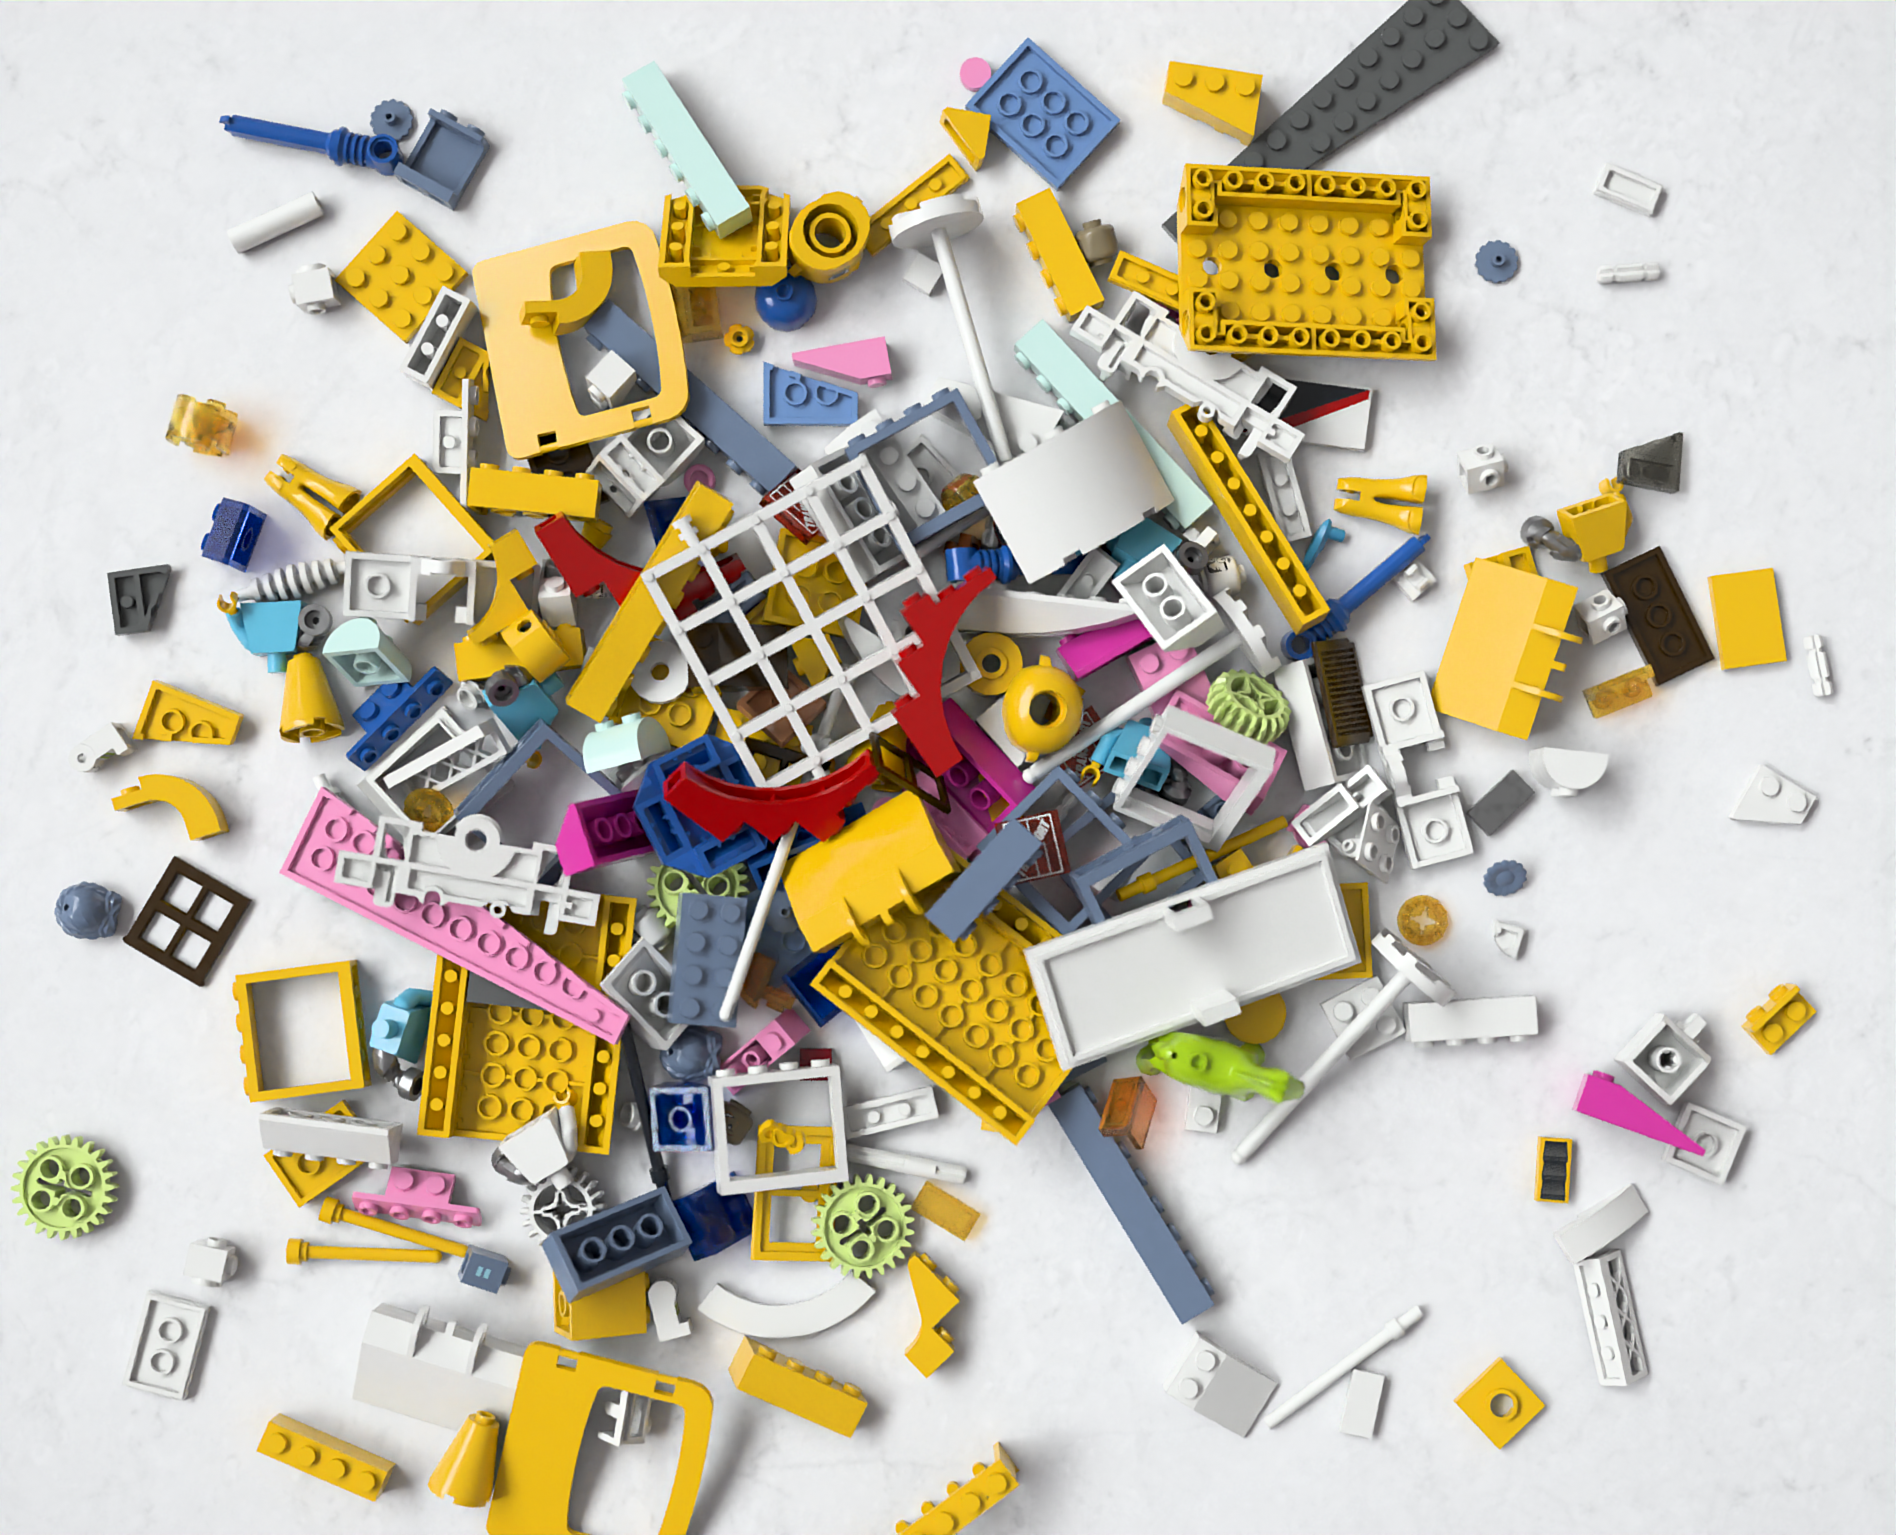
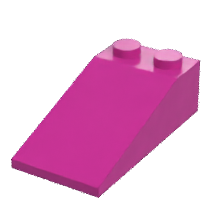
(1617, 1106)

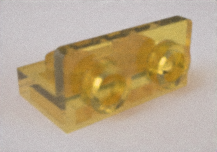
(1619, 692)

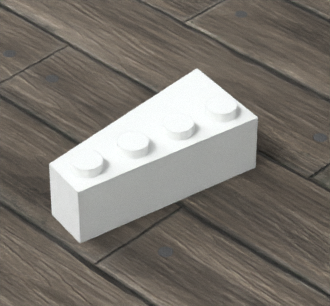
(1022, 420)

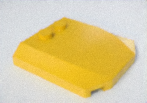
(744, 258)

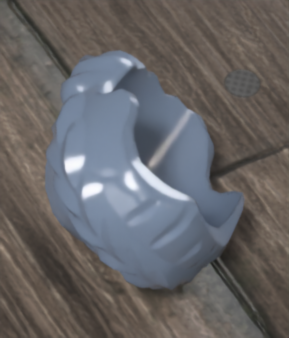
(88, 911)
(693, 1054)

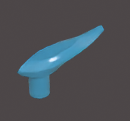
(1319, 540)

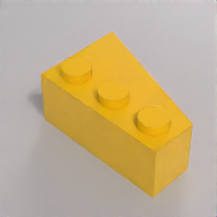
(1215, 96)

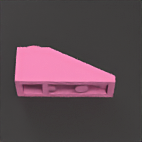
(855, 362)

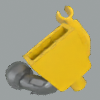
(1588, 528)

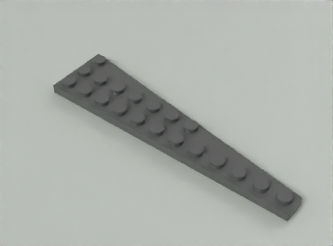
(1389, 69)

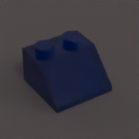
(233, 534)
(681, 1117)

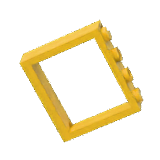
(383, 492)
(353, 1026)

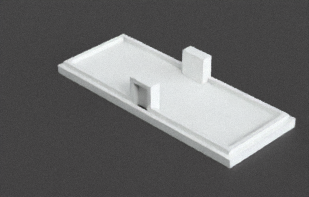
(1194, 965)

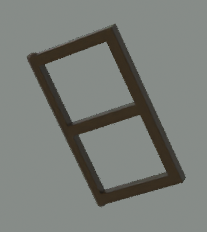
(911, 782)

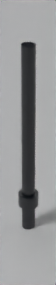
(659, 1172)

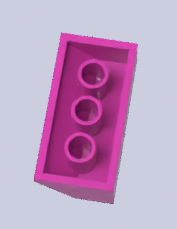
(1100, 647)
(983, 758)
(601, 834)

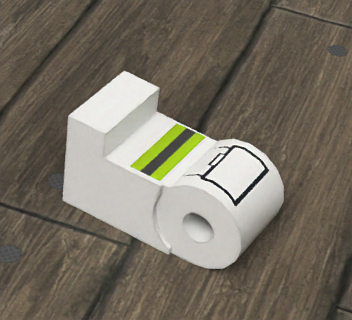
(96, 749)
(666, 1310)

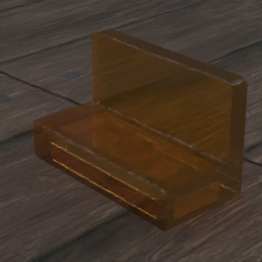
(1128, 1110)

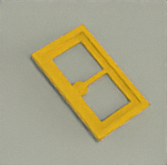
(789, 1251)

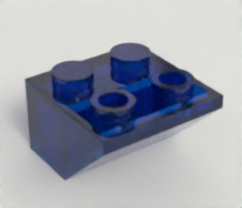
(713, 1219)

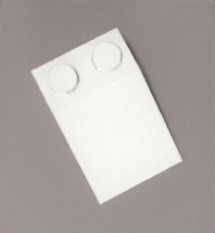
(643, 988)
(1218, 1385)

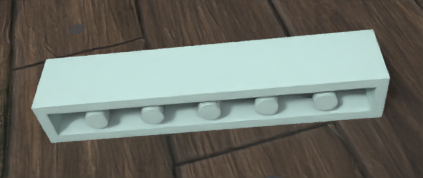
(687, 150)

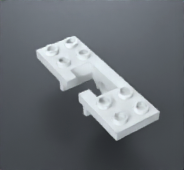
(387, 585)
(1432, 821)

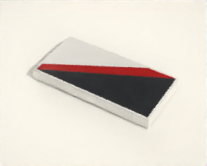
(1324, 412)

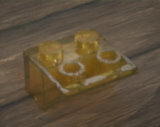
(698, 313)

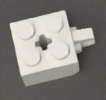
(1681, 1052)

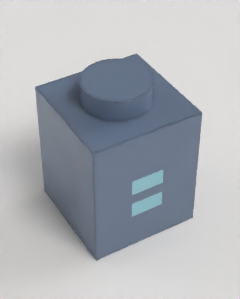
(484, 1269)

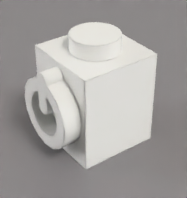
(314, 288)
(210, 1262)

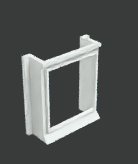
(386, 805)

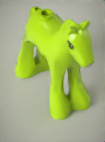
(1218, 1067)

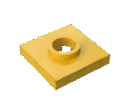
(1478, 1395)

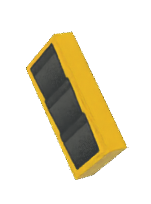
(1553, 1169)

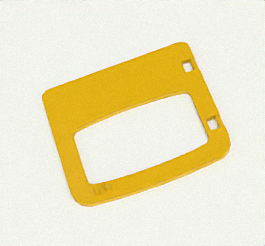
(529, 362)
(548, 1430)

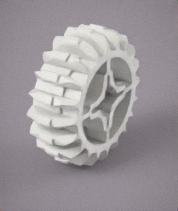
(535, 1210)

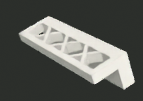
(441, 754)
(1607, 1321)

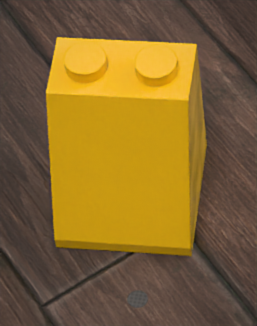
(606, 1313)

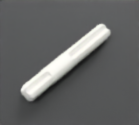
(906, 1164)

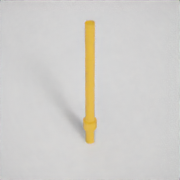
(1148, 882)

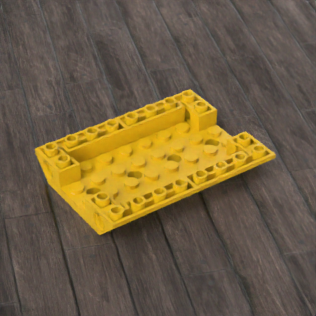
(1302, 226)

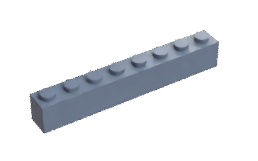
(705, 412)
(1131, 1204)

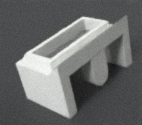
(632, 1419)

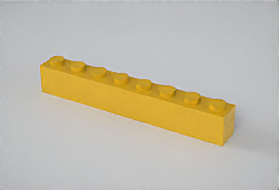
(1248, 519)
(639, 617)

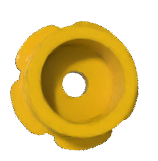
(745, 345)

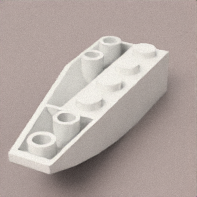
(1039, 614)

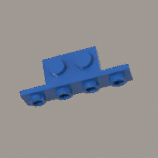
(392, 712)

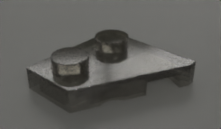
(1652, 465)

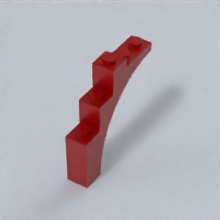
(587, 566)
(933, 624)
(772, 811)

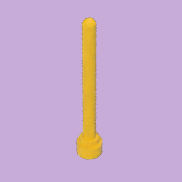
(334, 1211)
(300, 1251)

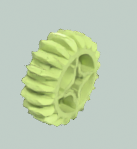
(1248, 706)

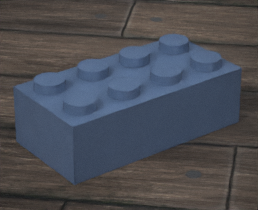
(983, 879)
(705, 957)
(616, 1244)

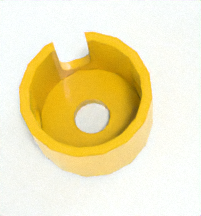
(537, 648)
(1010, 659)

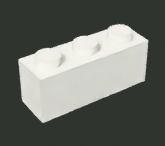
(438, 337)

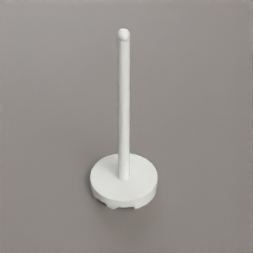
(936, 225)
(1242, 635)
(1411, 969)

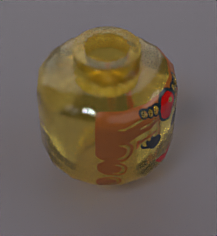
(958, 490)

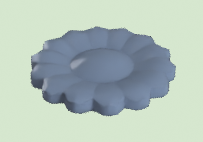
(392, 119)
(1496, 261)
(1505, 877)
(781, 914)

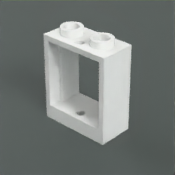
(628, 472)

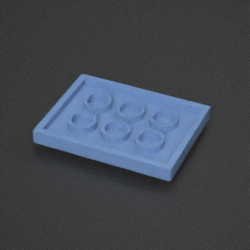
(1043, 114)

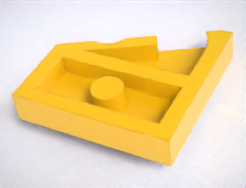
(465, 363)

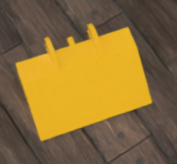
(1503, 648)
(868, 873)

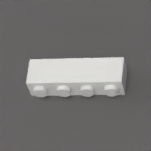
(1470, 1018)

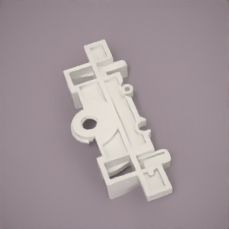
(1196, 378)
(466, 875)

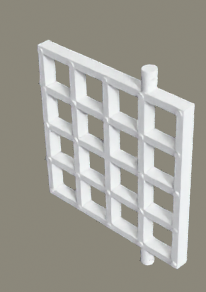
(811, 625)

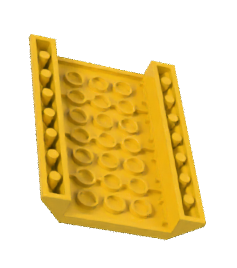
(956, 1007)
(502, 1064)

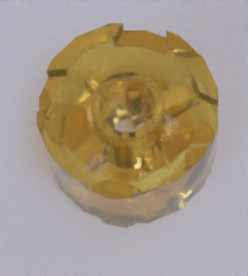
(202, 425)

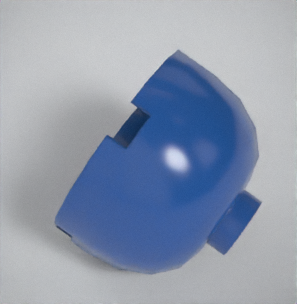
(787, 303)

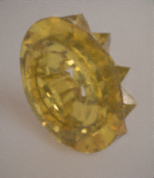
(440, 808)
(1411, 930)

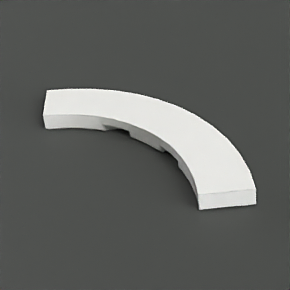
(786, 1319)

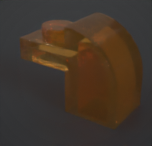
(757, 985)

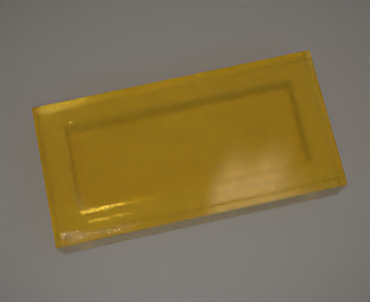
(945, 1210)

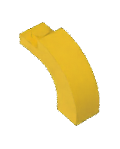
(567, 315)
(197, 806)

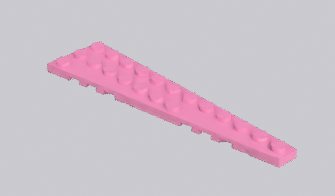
(454, 930)

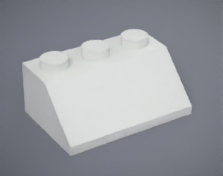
(1168, 602)

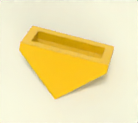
(968, 132)

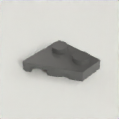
(136, 597)

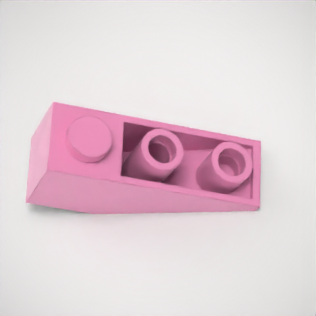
(768, 1044)

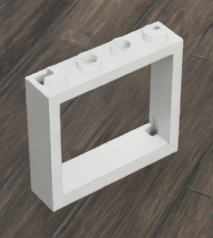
(1210, 736)
(785, 1179)

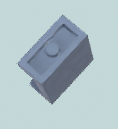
(444, 159)

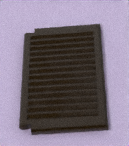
(1342, 692)

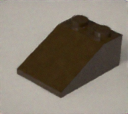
(723, 643)

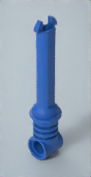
(339, 145)
(999, 560)
(1342, 608)

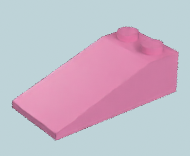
(1154, 664)
(1210, 768)

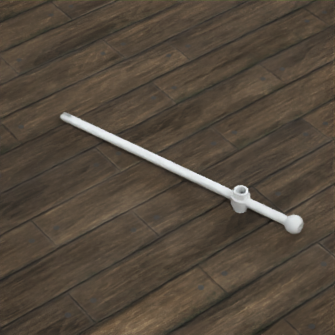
(820, 740)

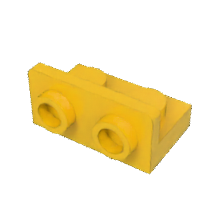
(1778, 1017)

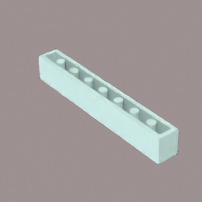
(1080, 391)

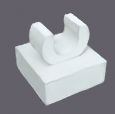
(1208, 538)
(1413, 579)

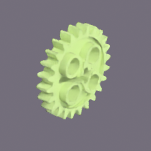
(668, 900)
(59, 1214)
(879, 1249)

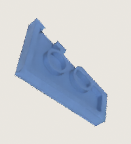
(802, 401)

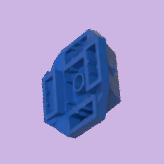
(677, 838)

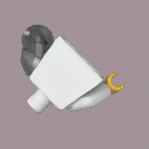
(541, 1146)

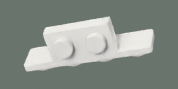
(454, 439)

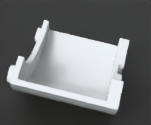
(1073, 490)

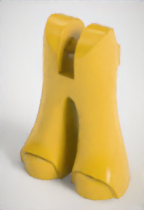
(1406, 489)
(319, 516)

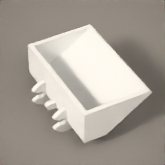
(436, 1369)

